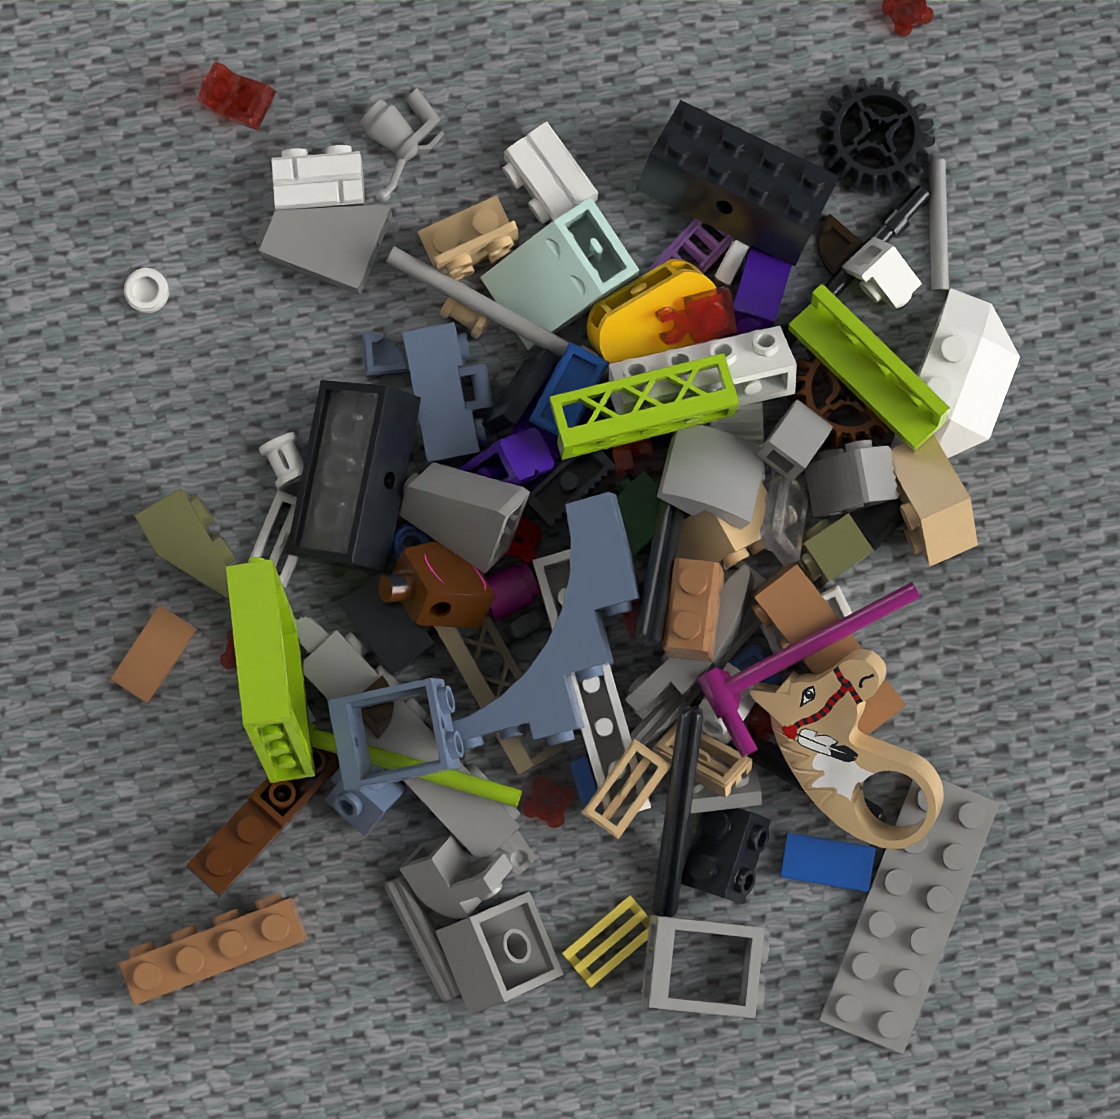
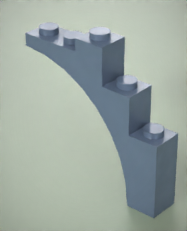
(599, 580)

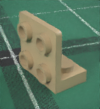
(470, 238)

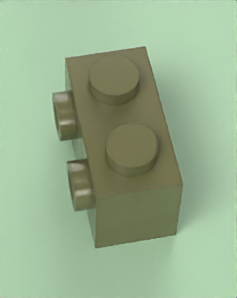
(832, 549)

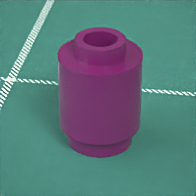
(512, 589)

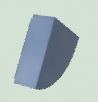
(382, 356)

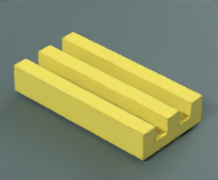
(581, 966)

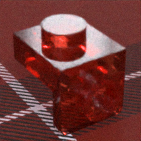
(235, 96)

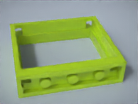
(270, 670)

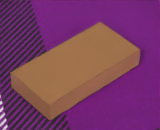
(154, 654)

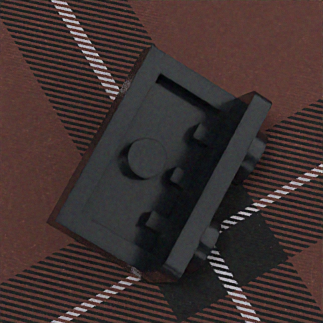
(726, 853)

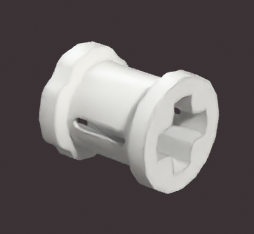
(274, 451)

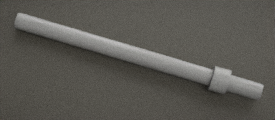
(481, 304)

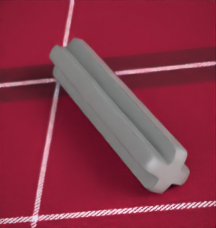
(423, 937)

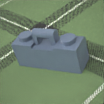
(435, 373)

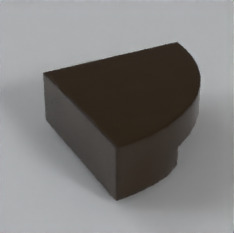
(836, 244)
(378, 716)

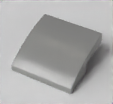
(712, 474)

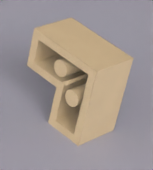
(933, 502)
(718, 541)

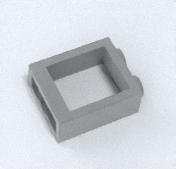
(659, 962)

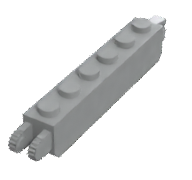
(478, 823)

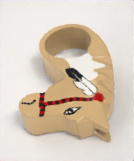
(821, 742)

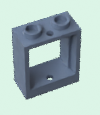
(352, 741)

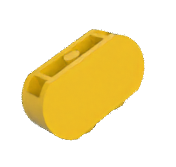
(626, 322)

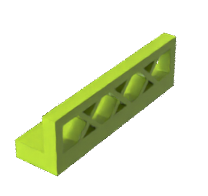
(869, 369)
(647, 422)

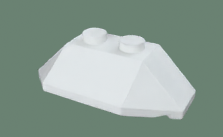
(969, 369)

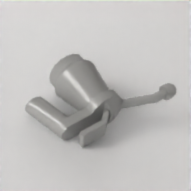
(389, 128)

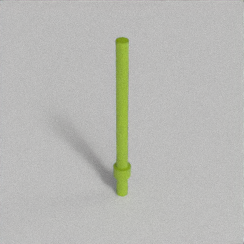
(451, 779)

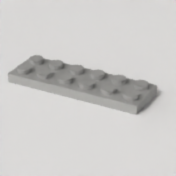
(908, 919)

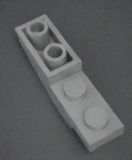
(682, 674)

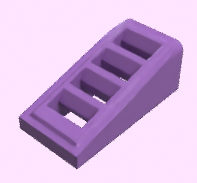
(683, 241)

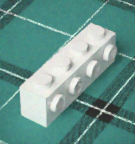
(757, 361)

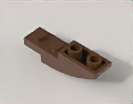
(258, 825)

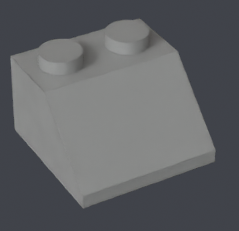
(499, 953)

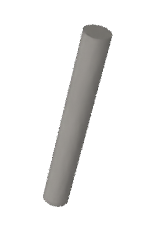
(938, 225)

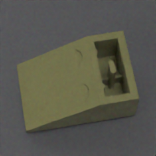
(182, 537)

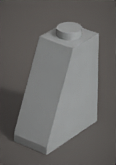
(326, 242)
(464, 512)

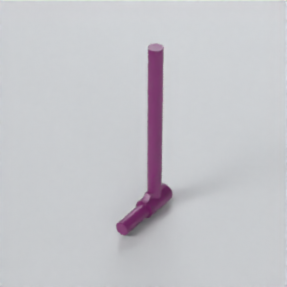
(724, 690)

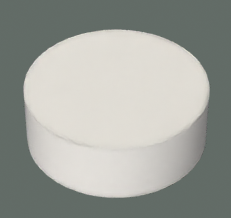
(146, 290)

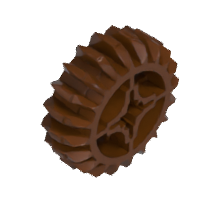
(857, 407)

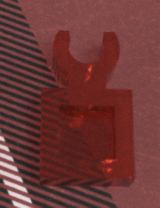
(704, 317)

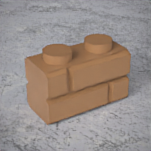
(693, 609)

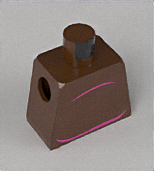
(438, 587)

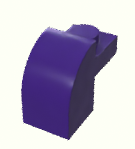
(759, 292)

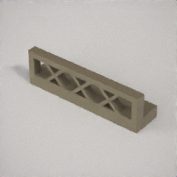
(482, 693)

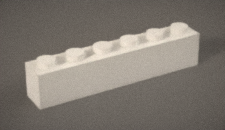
(605, 725)

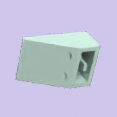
(562, 270)

